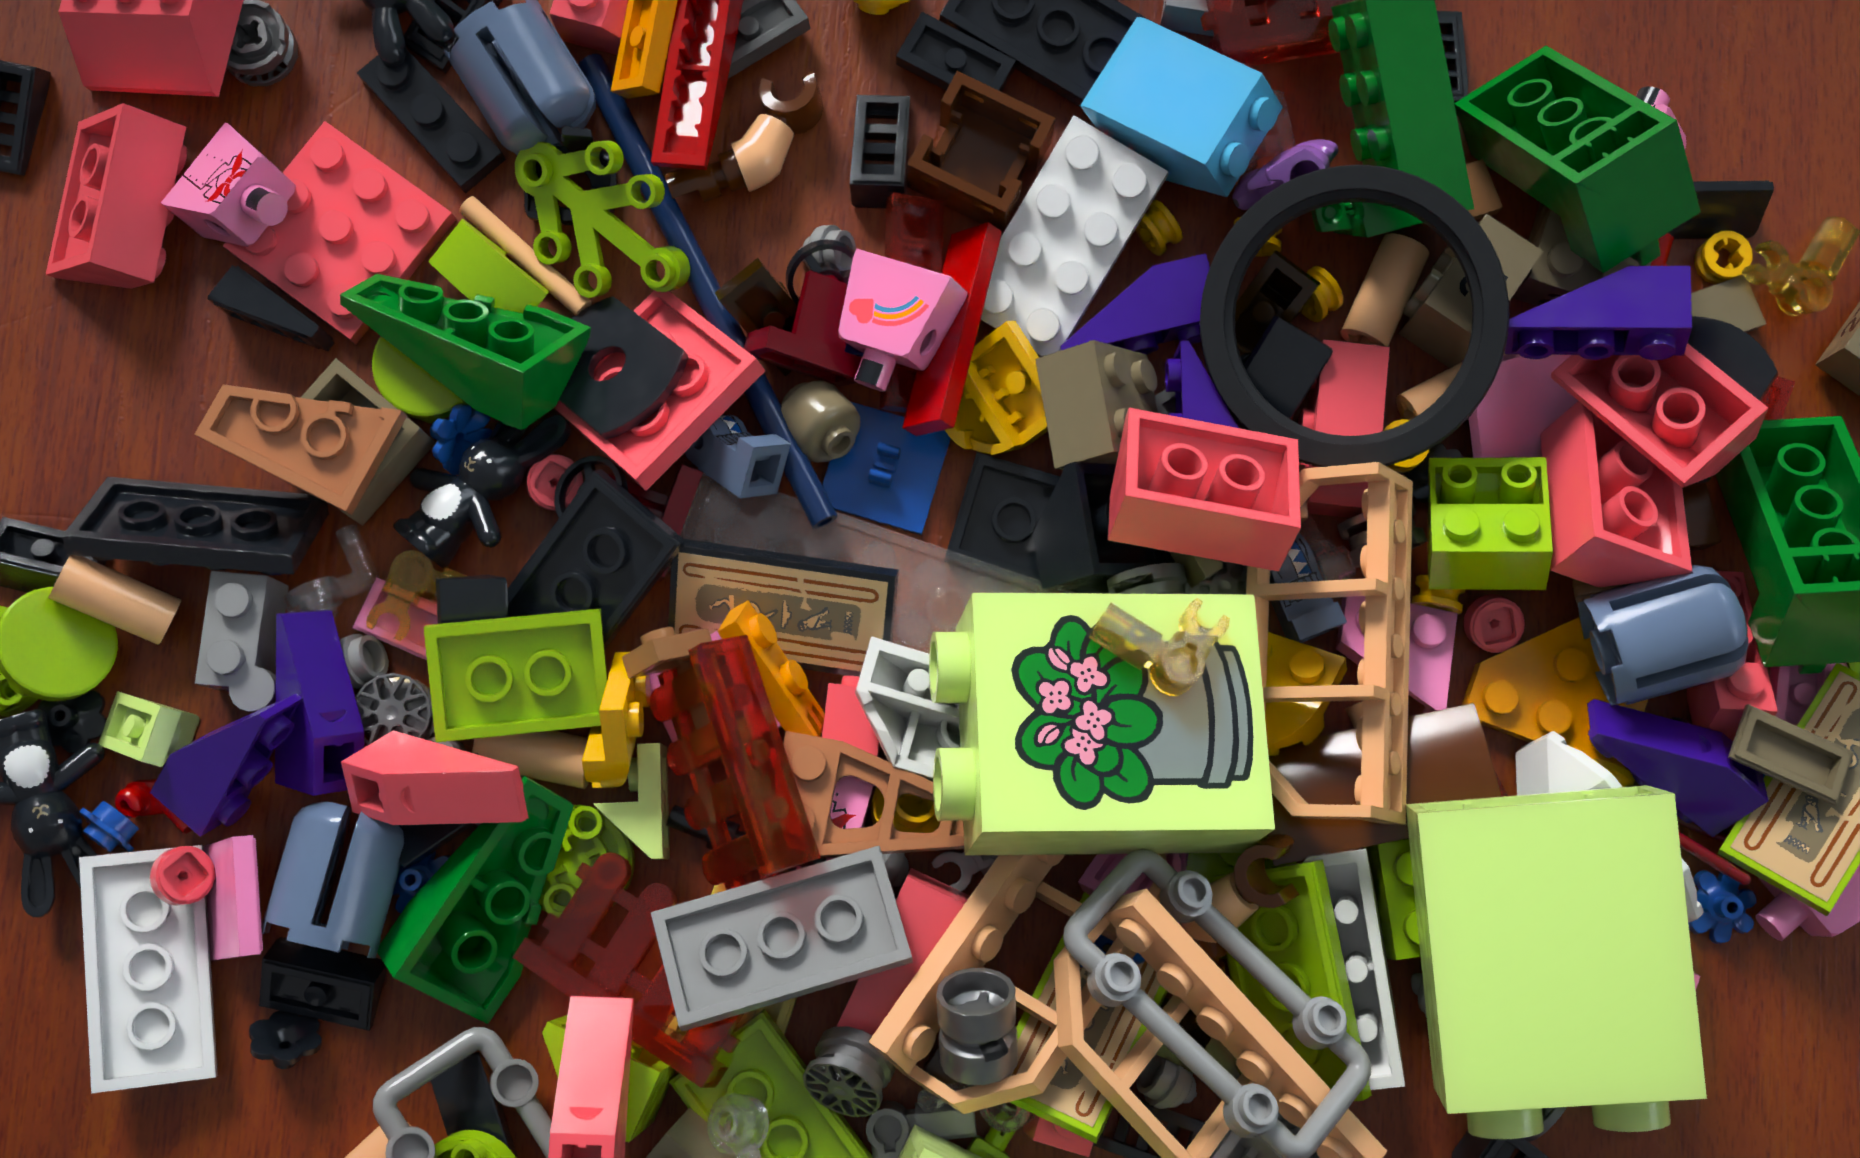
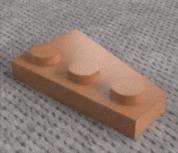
(305, 442)

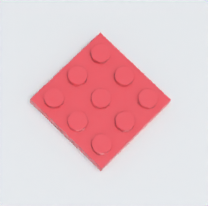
(343, 227)
(711, 382)

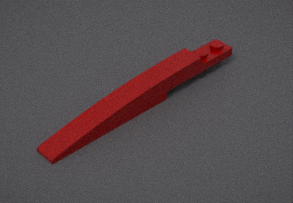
(695, 81)

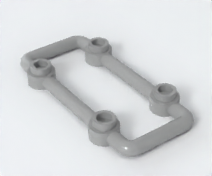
(1316, 1022)
(511, 1083)

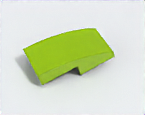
(481, 268)

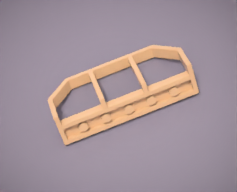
(1386, 630)
(969, 943)
(1220, 1012)

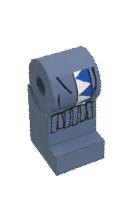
(739, 460)
(1304, 617)

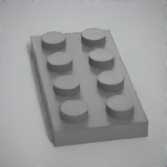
(780, 938)

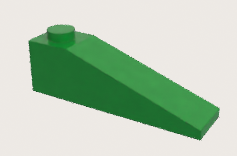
(486, 355)
(478, 909)

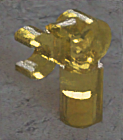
(1805, 285)
(406, 581)
(1172, 664)

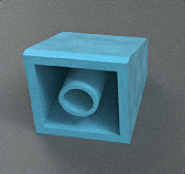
(1183, 107)

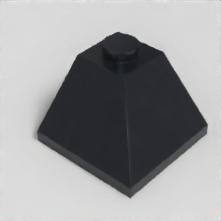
(1074, 532)

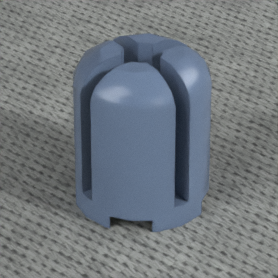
(521, 74)
(1664, 634)
(309, 871)

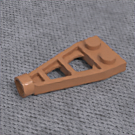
(819, 766)

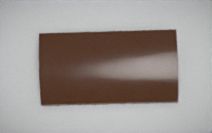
(1444, 763)

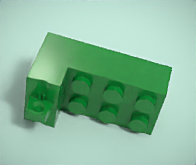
(1399, 107)
(1585, 153)
(1800, 531)

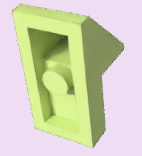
(147, 729)
(647, 818)

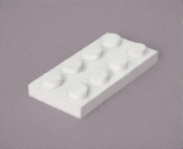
(1069, 234)
(144, 978)

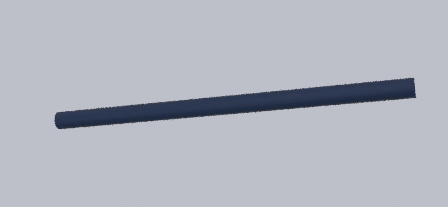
(704, 285)

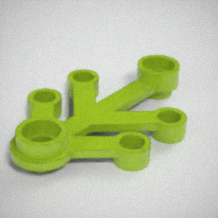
(592, 216)

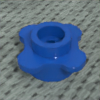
(109, 827)

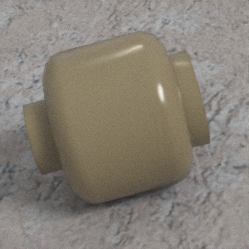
(821, 420)

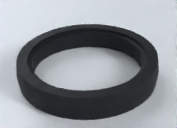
(1367, 185)

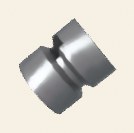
(977, 1026)

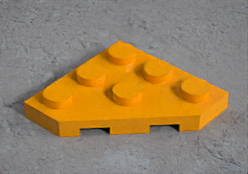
(1542, 689)

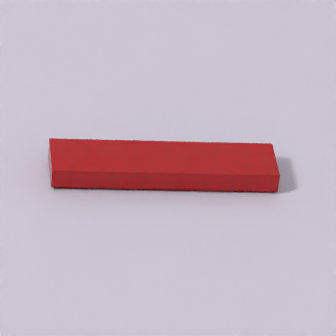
(940, 386)

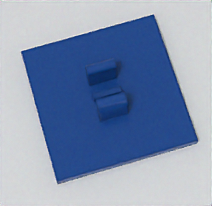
(887, 472)

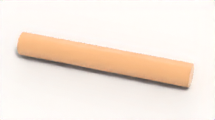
(523, 255)

